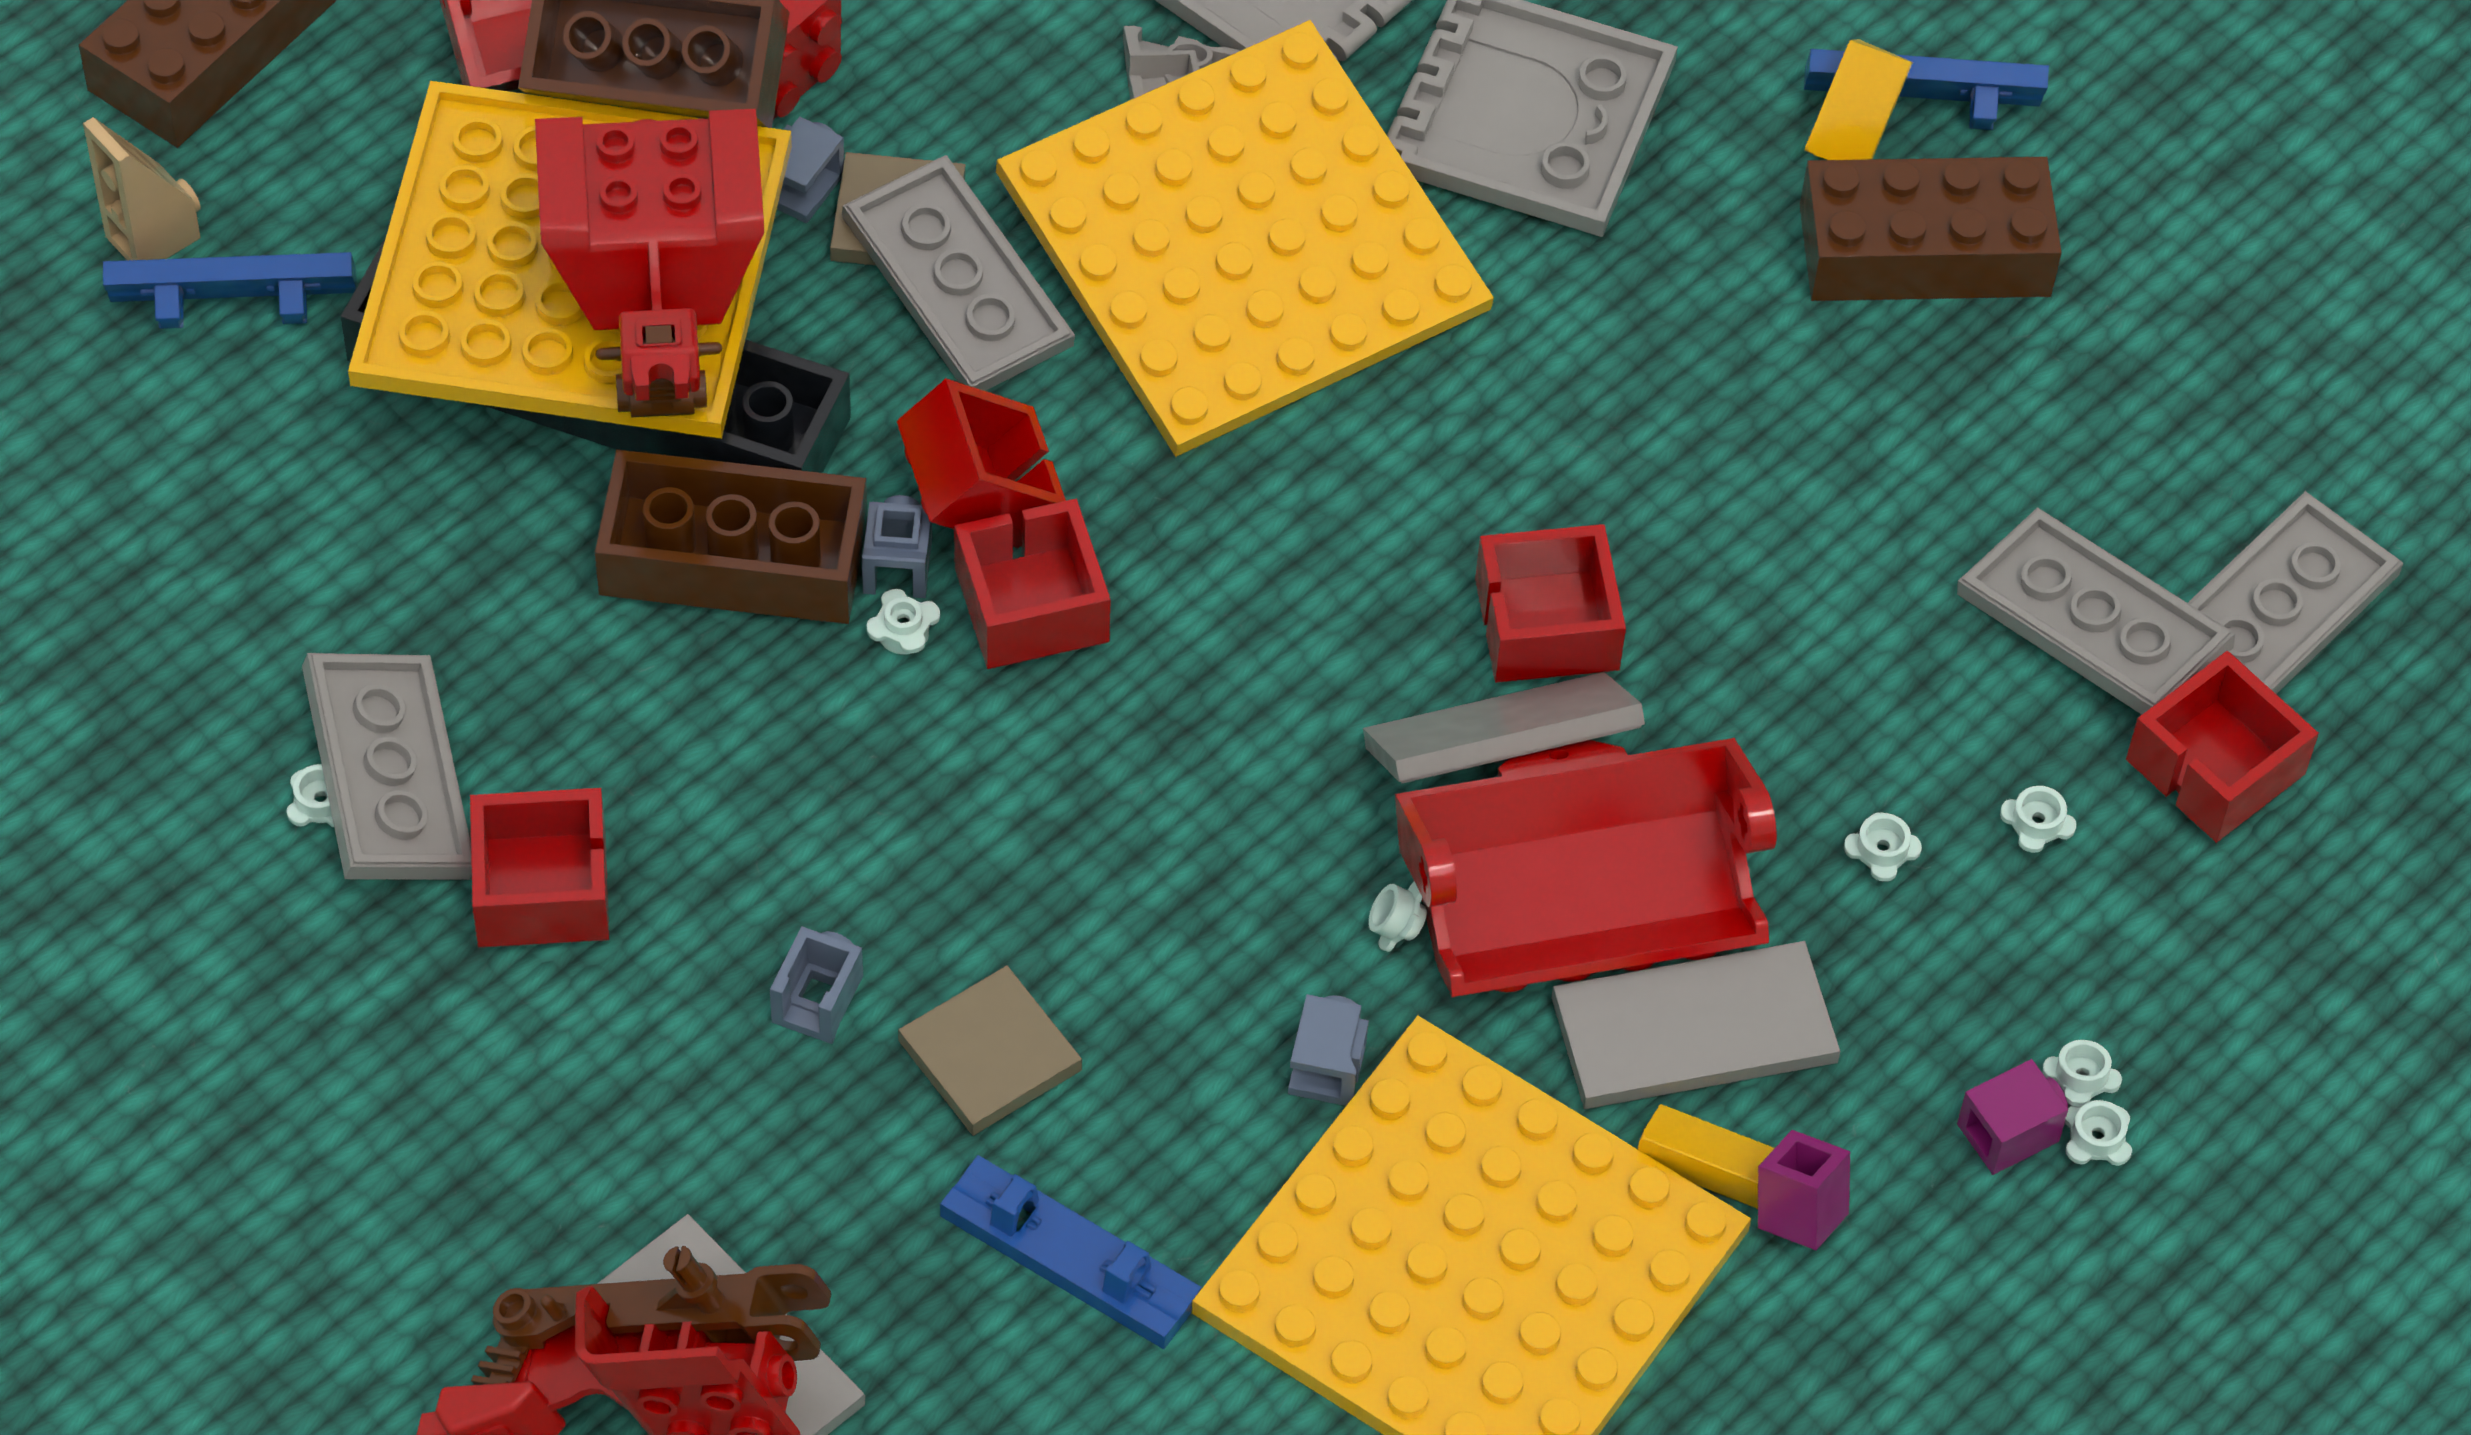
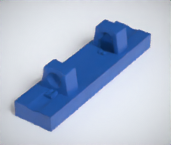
(1979, 82)
(284, 276)
(1070, 1251)

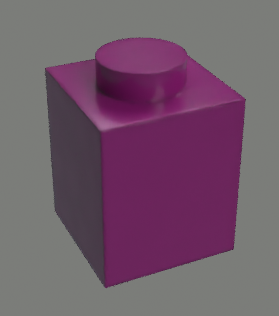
(2013, 1116)
(1803, 1189)

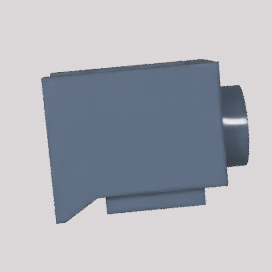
(812, 168)
(897, 538)
(826, 959)
(1328, 1049)

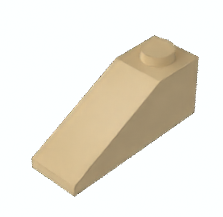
(138, 200)

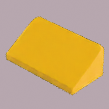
(1858, 103)
(1705, 1153)

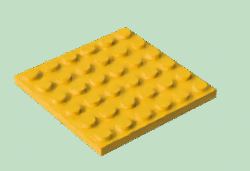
(1243, 237)
(472, 298)
(1469, 1255)

